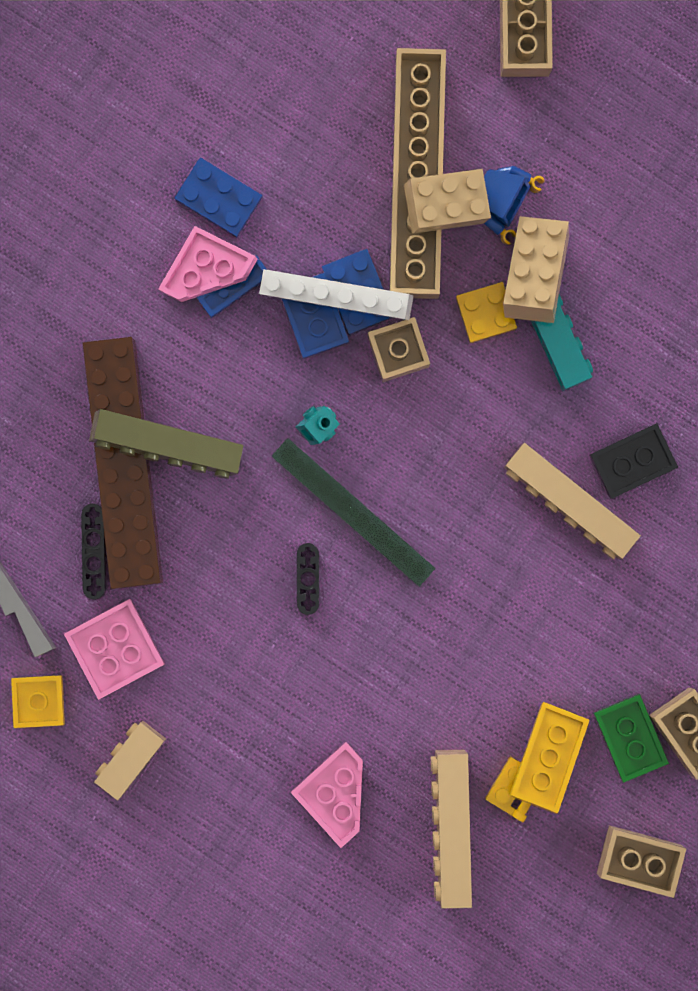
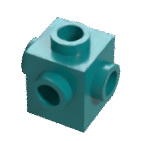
(318, 425)

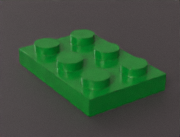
(631, 738)

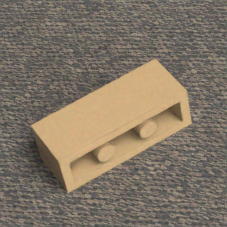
(129, 759)

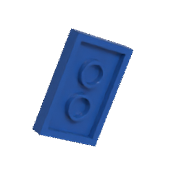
(218, 197)
(360, 271)
(315, 326)

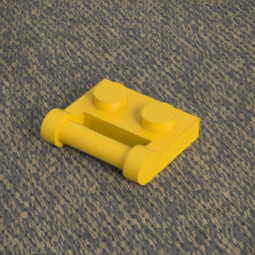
(501, 789)

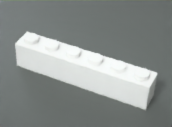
(336, 294)

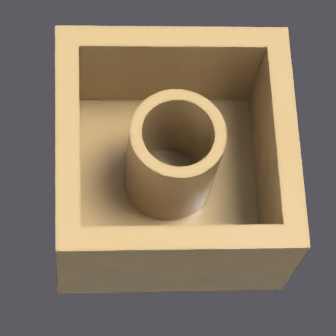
(398, 349)

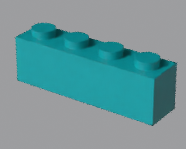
(563, 350)

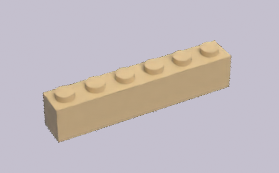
(571, 501)

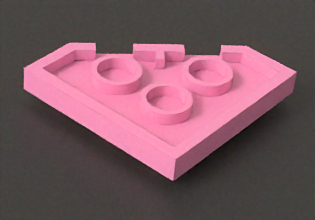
(206, 266)
(334, 794)

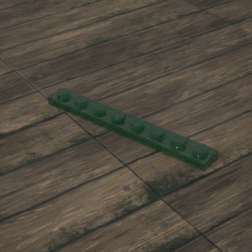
(353, 512)

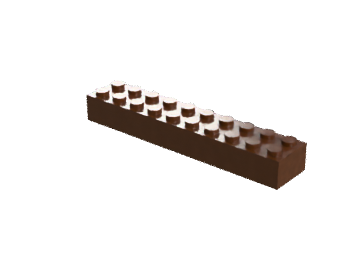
(123, 478)

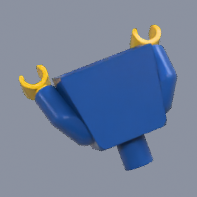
(505, 194)

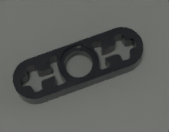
(301, 560)

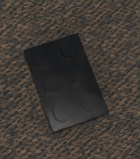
(633, 461)

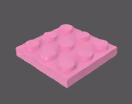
(114, 649)

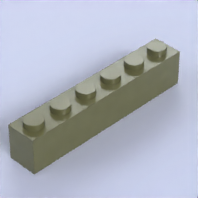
(165, 443)

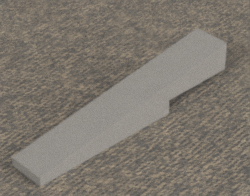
(14, 602)

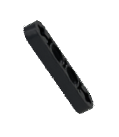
(89, 551)

